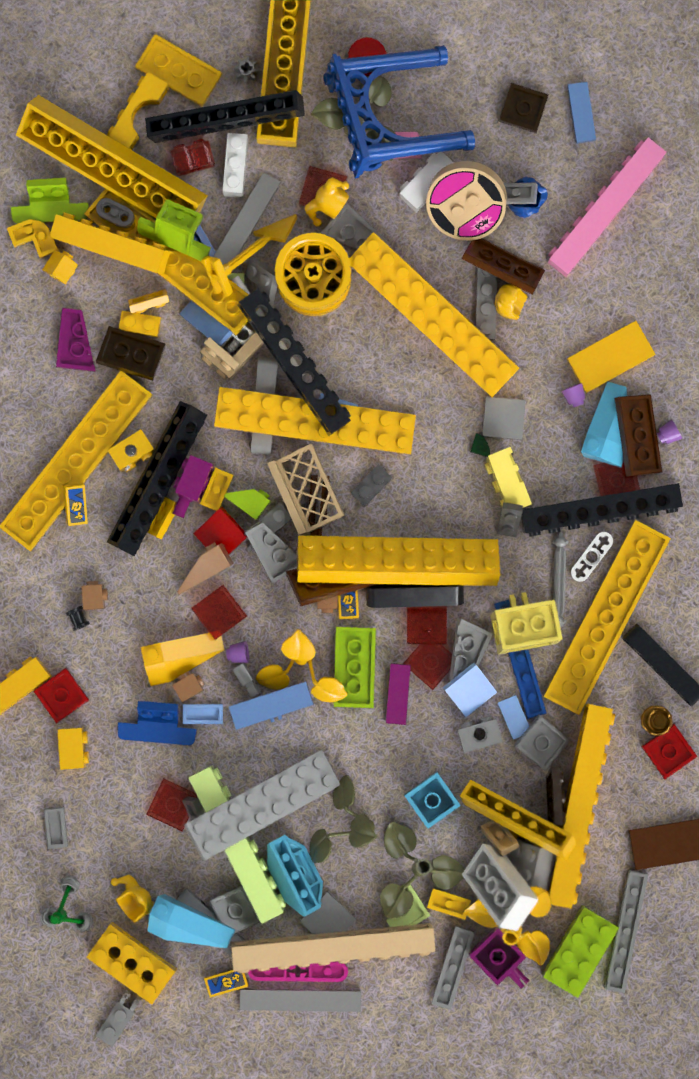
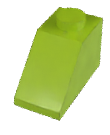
(250, 501)

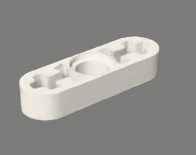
(578, 565)

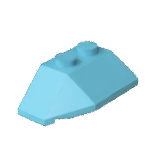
(295, 875)

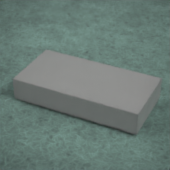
(55, 827)

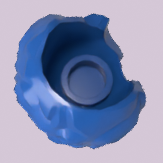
(527, 210)

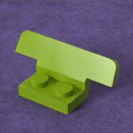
(46, 200)
(176, 229)

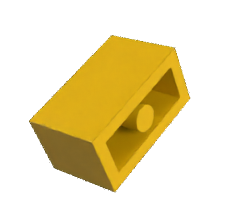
(72, 748)

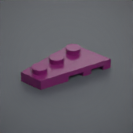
(73, 342)

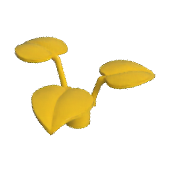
(301, 651)
(533, 944)

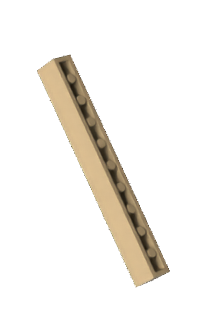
(332, 947)

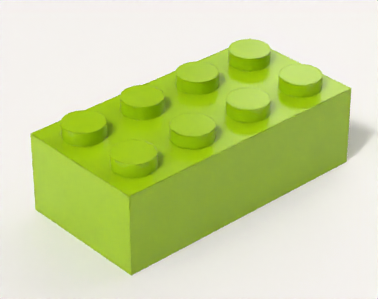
(580, 951)

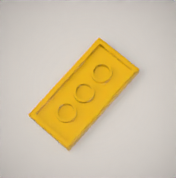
(179, 69)
(611, 356)

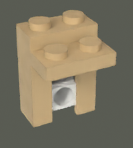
(223, 361)

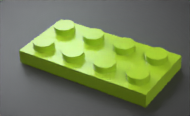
(355, 665)

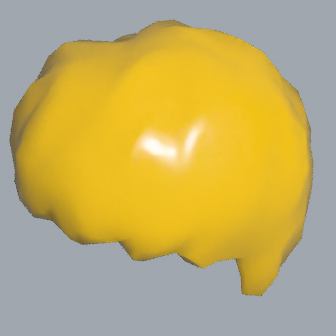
(510, 301)

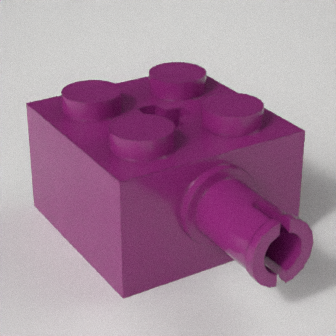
(192, 483)
(500, 968)

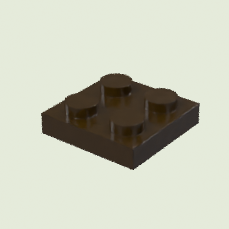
(523, 108)

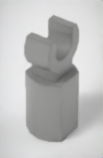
(247, 679)

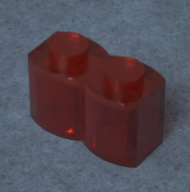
(192, 158)

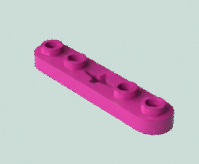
(317, 973)

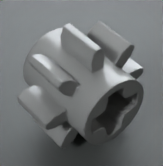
(242, 66)

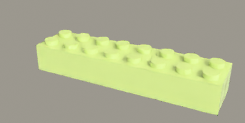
(242, 855)

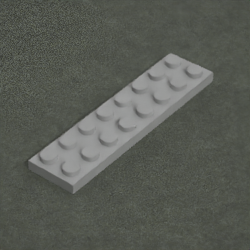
(262, 805)

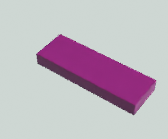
(398, 693)

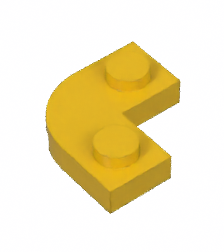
(33, 231)

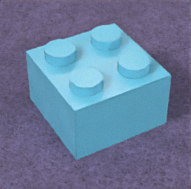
(432, 800)

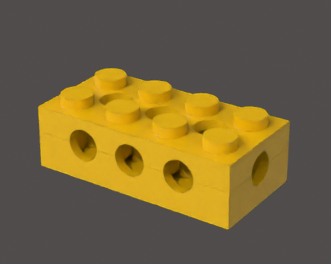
(131, 977)

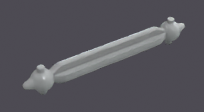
(559, 576)

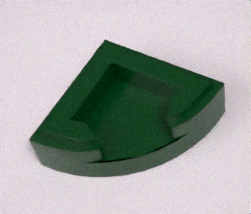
(480, 446)

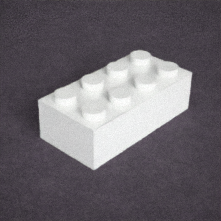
(500, 887)

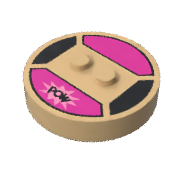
(466, 200)

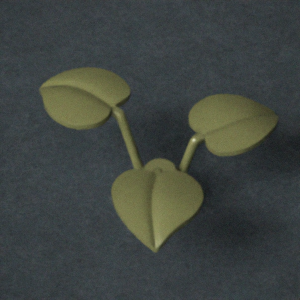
(332, 117)
(361, 827)
(446, 871)

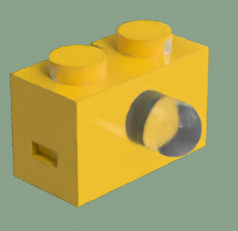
(131, 451)

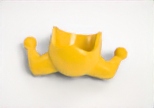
(328, 199)
(135, 899)

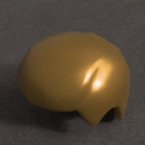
(656, 720)

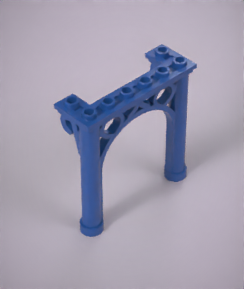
(369, 152)

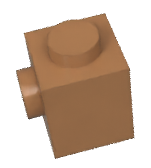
(94, 596)
(328, 605)
(188, 686)

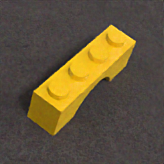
(150, 91)

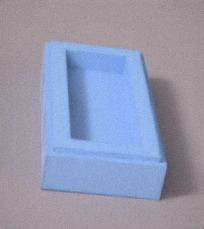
(202, 713)
(513, 716)

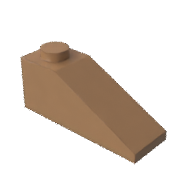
(208, 564)

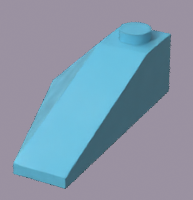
(603, 435)
(182, 923)

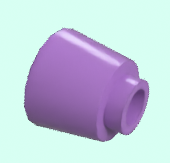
(574, 395)
(669, 433)
(238, 653)

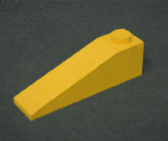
(173, 658)

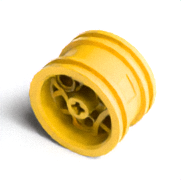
(310, 265)

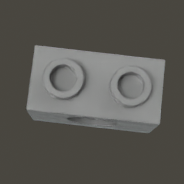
(491, 737)

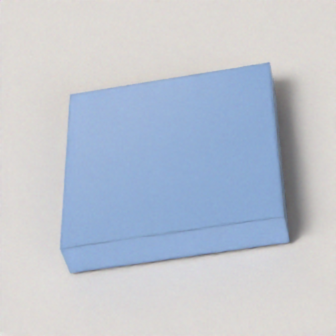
(470, 689)

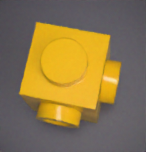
(60, 266)

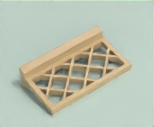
(290, 498)

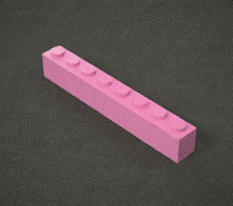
(606, 208)

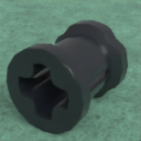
(77, 618)

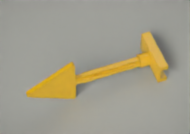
(218, 273)

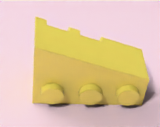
(507, 478)

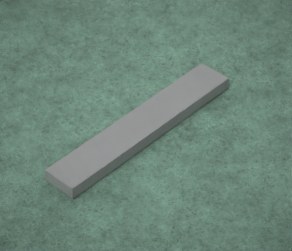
(247, 218)
(626, 934)
(300, 1000)

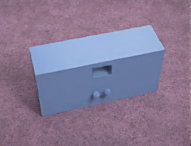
(271, 705)

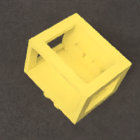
(525, 625)

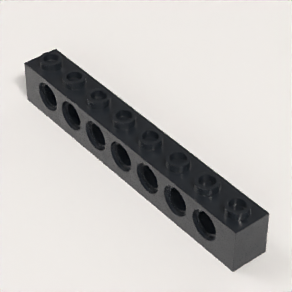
(225, 116)
(306, 390)
(157, 478)
(670, 492)

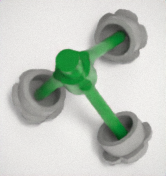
(53, 916)

